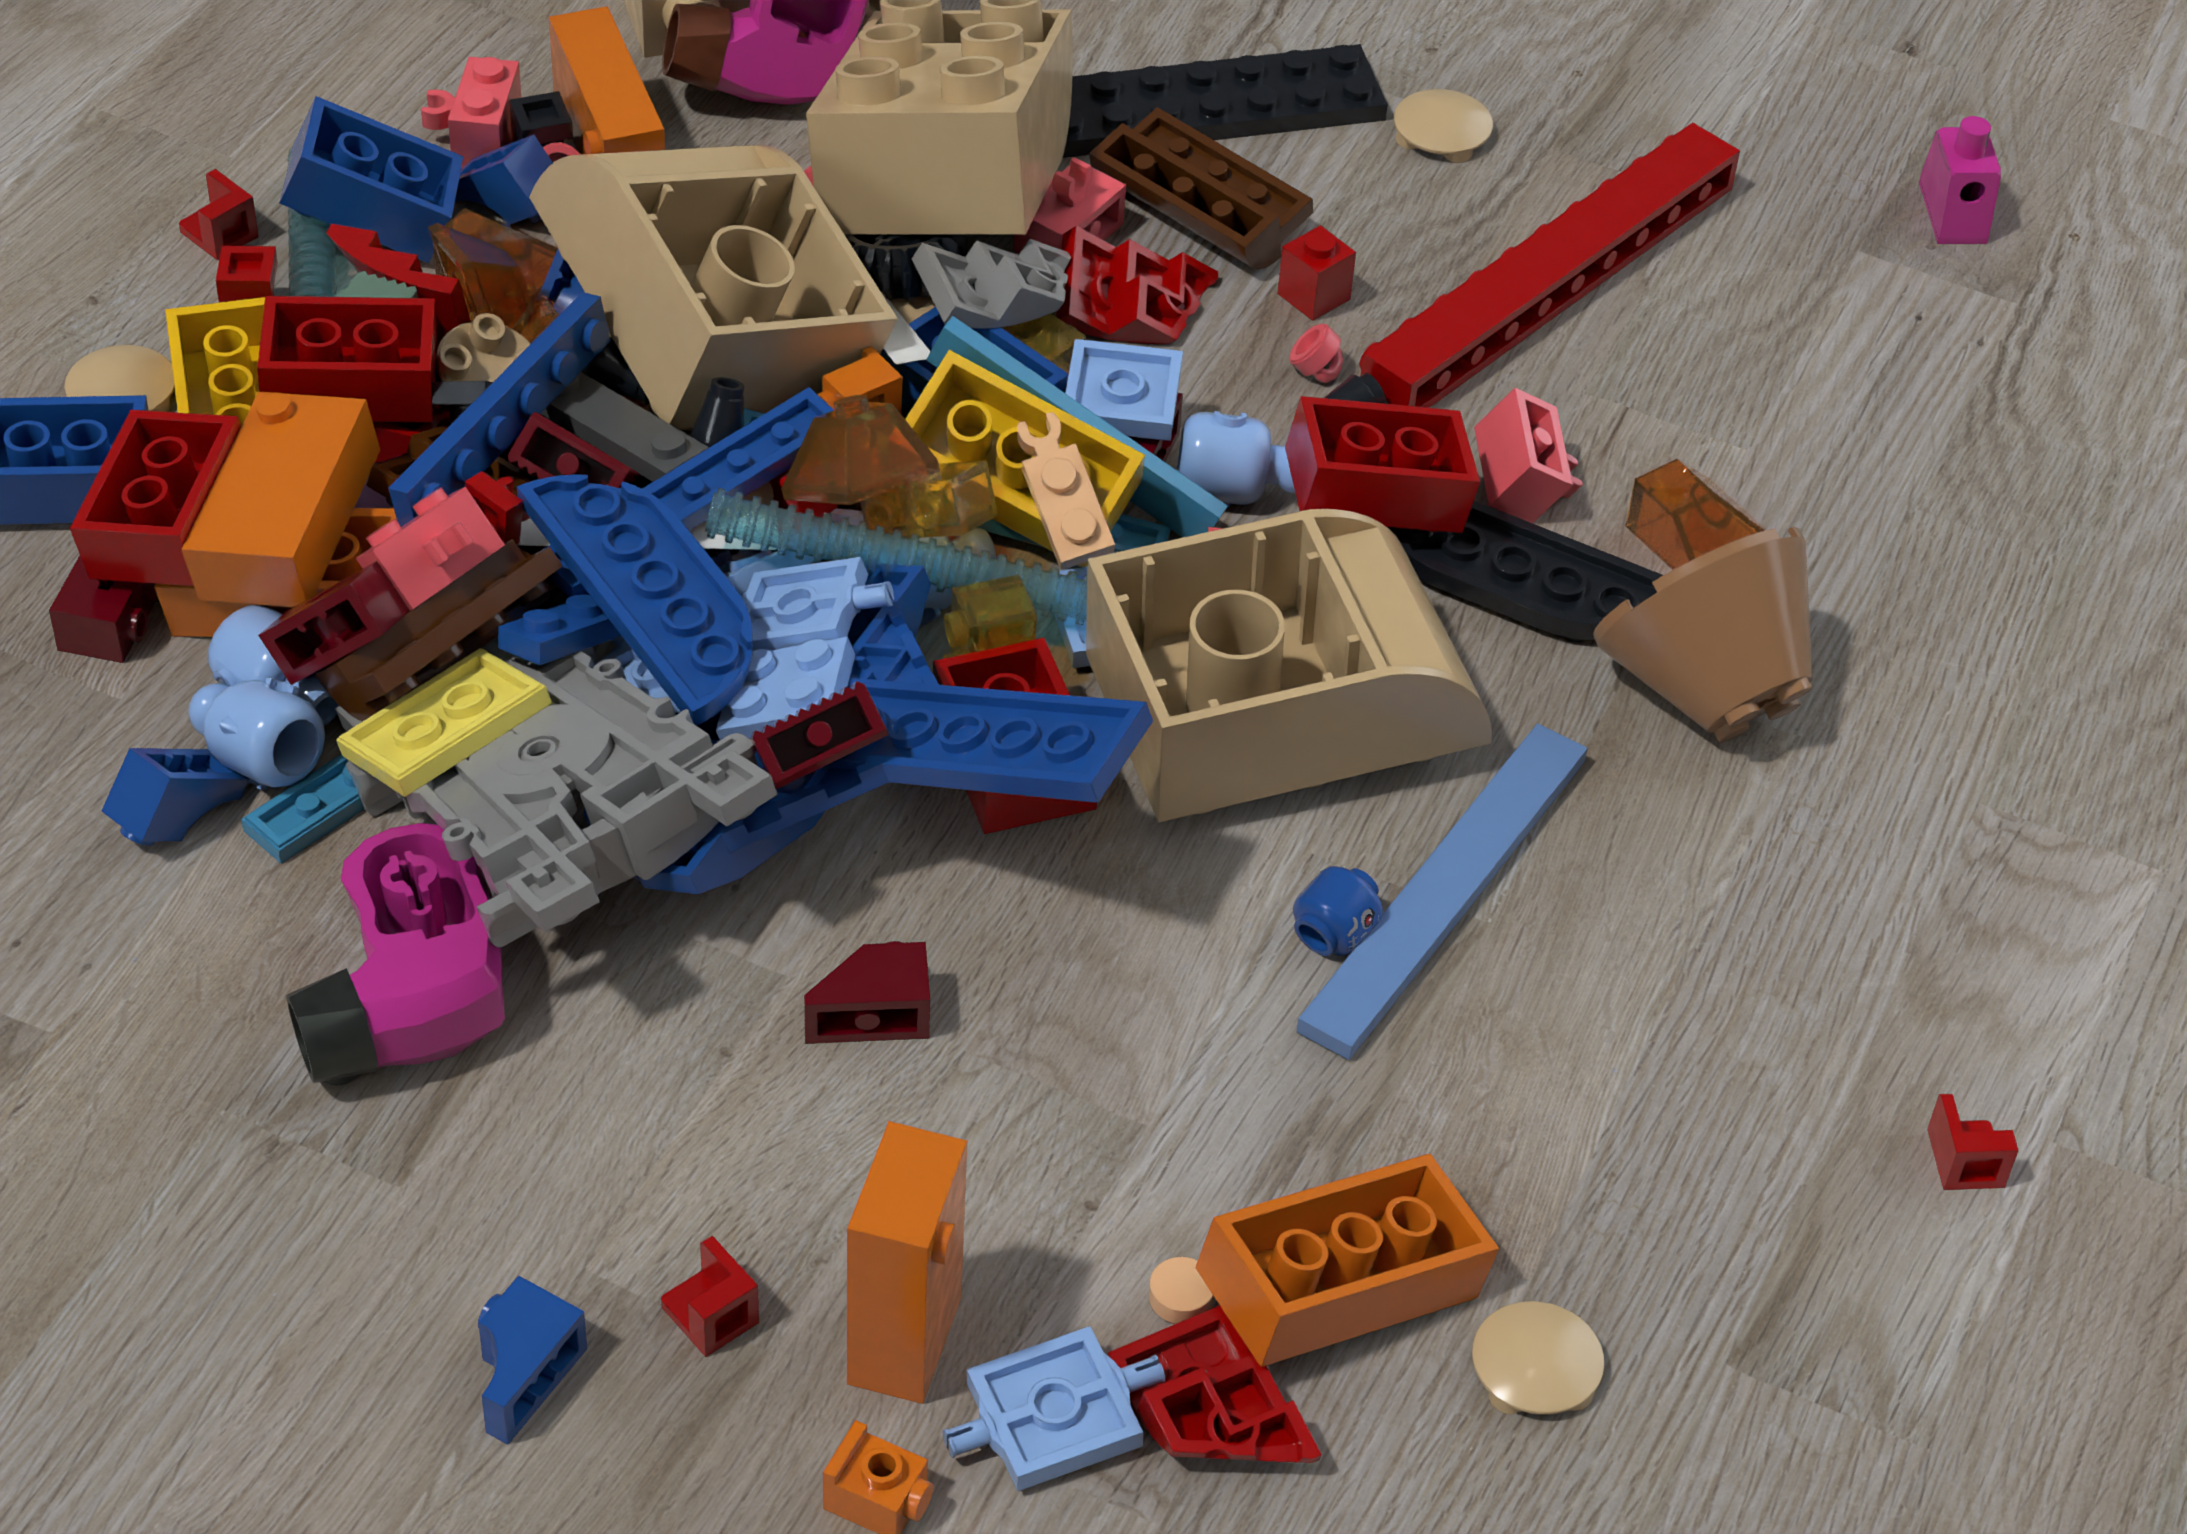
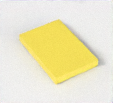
(443, 721)

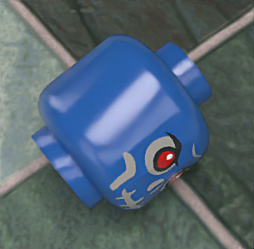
(1337, 910)

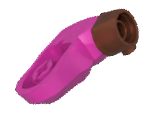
(764, 51)

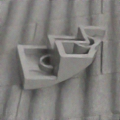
(992, 284)

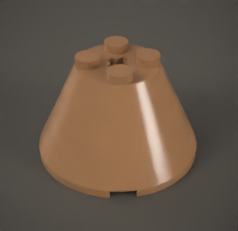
(1723, 633)

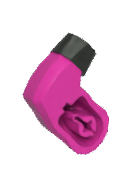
(428, 969)

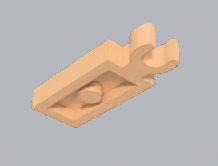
(1064, 497)

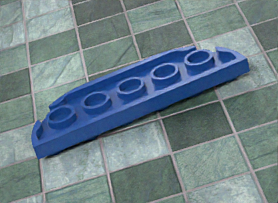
(650, 585)

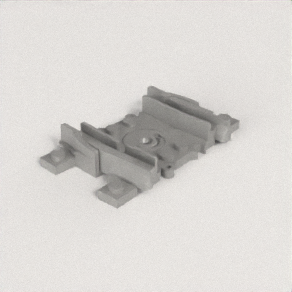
(641, 772)

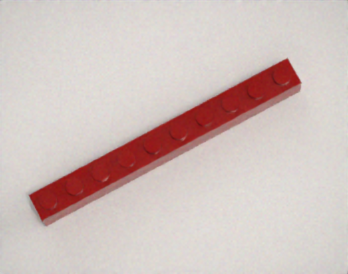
(1551, 269)

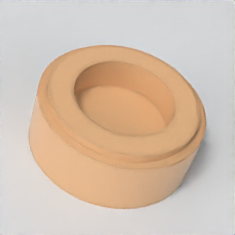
(1178, 1290)

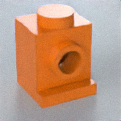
(868, 377)
(876, 1483)

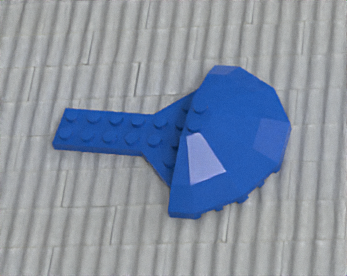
(935, 739)

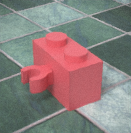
(480, 111)
(1080, 199)
(1524, 456)
(434, 546)

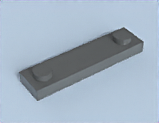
(621, 428)

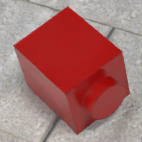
(1316, 272)

